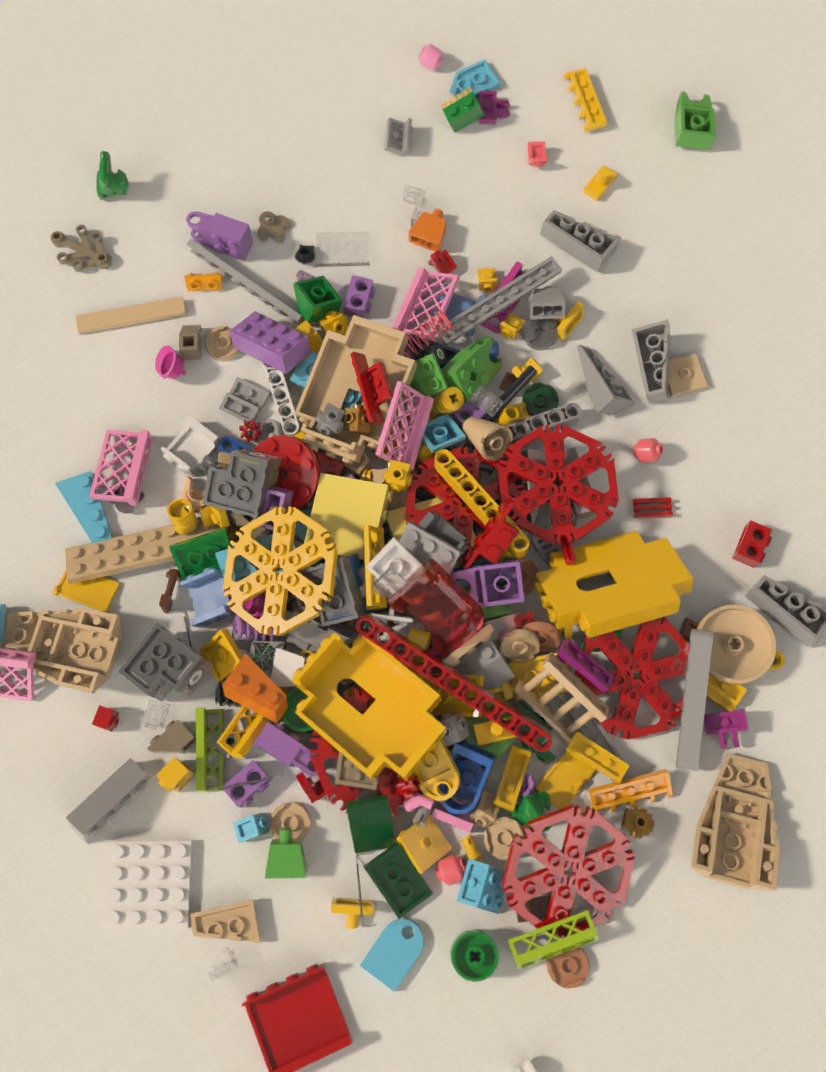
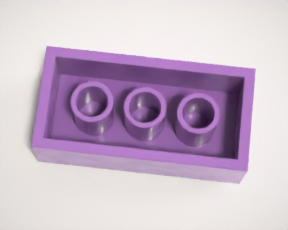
(270, 342)

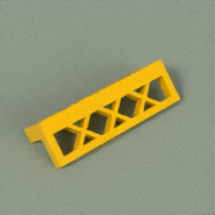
(373, 543)
(248, 736)

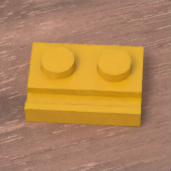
(723, 694)

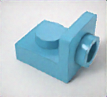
(251, 827)

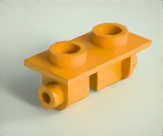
(202, 282)

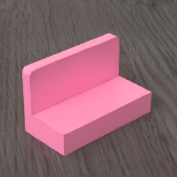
(461, 821)

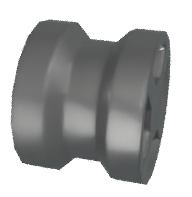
(203, 467)

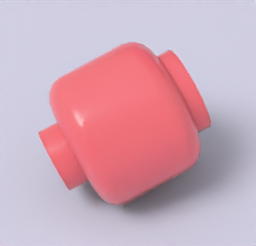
(648, 450)
(451, 869)

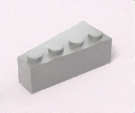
(653, 354)
(107, 800)

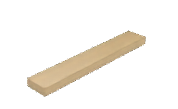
(130, 315)

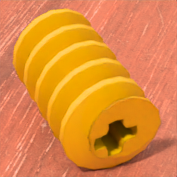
(447, 402)

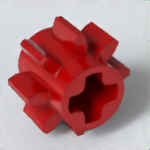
(252, 426)
(407, 787)

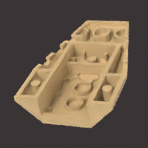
(70, 645)
(738, 828)

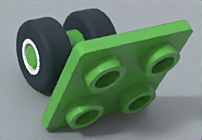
(428, 375)

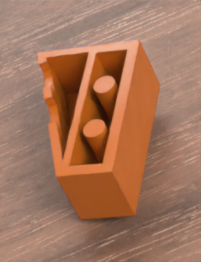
(255, 690)

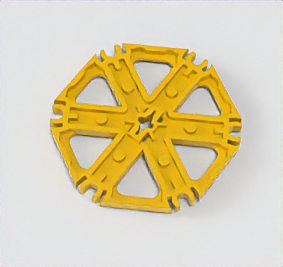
(279, 583)

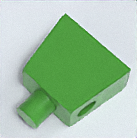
(286, 857)

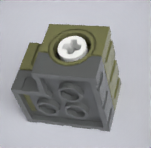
(242, 483)

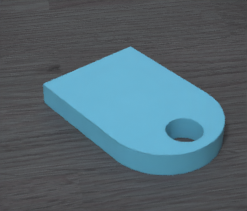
(393, 954)

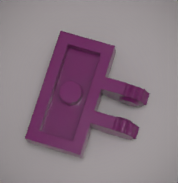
(492, 107)
(726, 722)

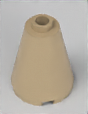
(488, 437)

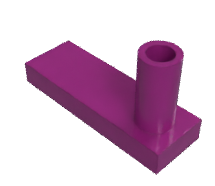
(584, 664)

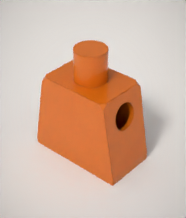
(429, 230)

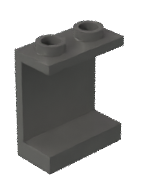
(440, 527)

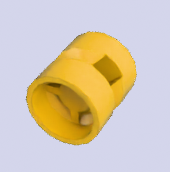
(182, 516)

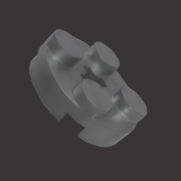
(533, 339)

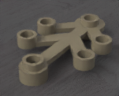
(82, 250)

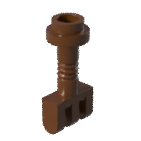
(165, 600)

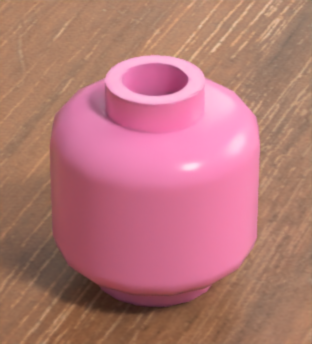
(431, 57)

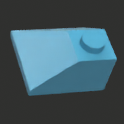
(442, 432)

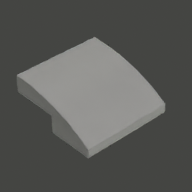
(244, 400)

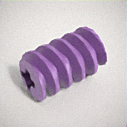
(242, 627)

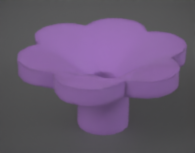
(527, 786)

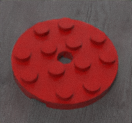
(299, 463)

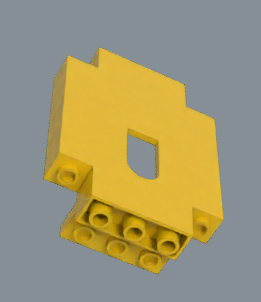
(646, 587)
(392, 730)

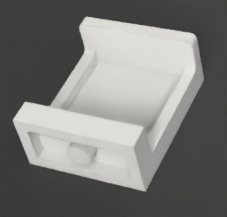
(191, 447)

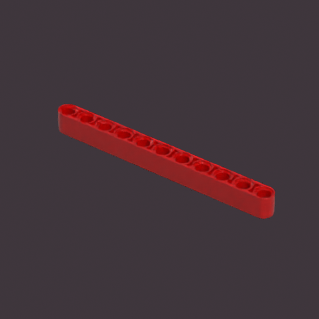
(459, 691)

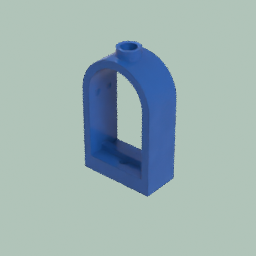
(475, 754)

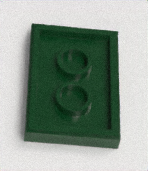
(370, 823)
(398, 880)

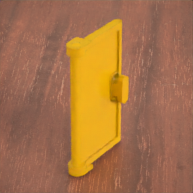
(90, 592)
(562, 777)

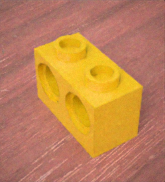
(175, 775)

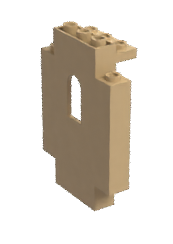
(335, 375)

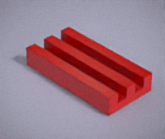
(668, 506)

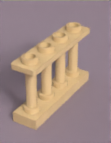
(569, 682)

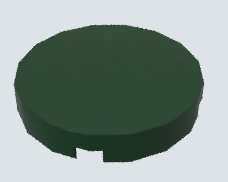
(540, 398)

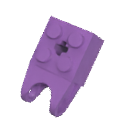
(222, 234)
(483, 583)
(284, 747)

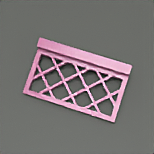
(413, 300)
(413, 429)
(137, 464)
(17, 659)

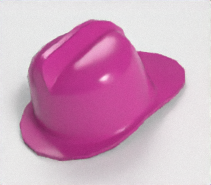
(169, 363)

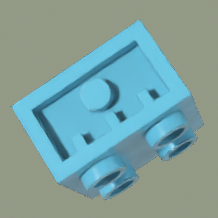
(482, 887)

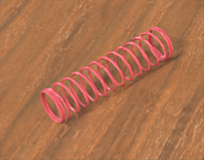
(447, 322)

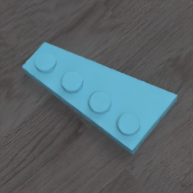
(87, 510)

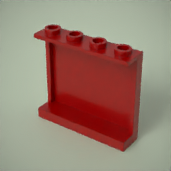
(298, 1020)

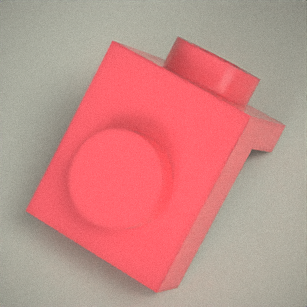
(537, 153)

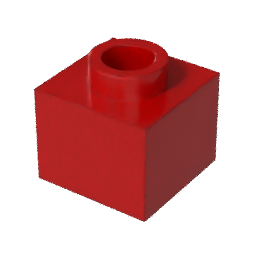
(106, 718)

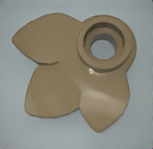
(274, 228)

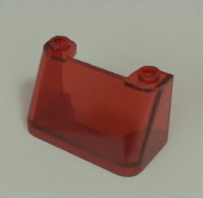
(439, 606)

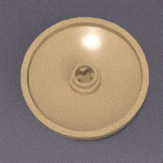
(741, 644)

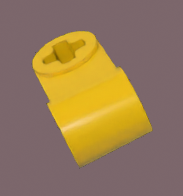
(512, 414)

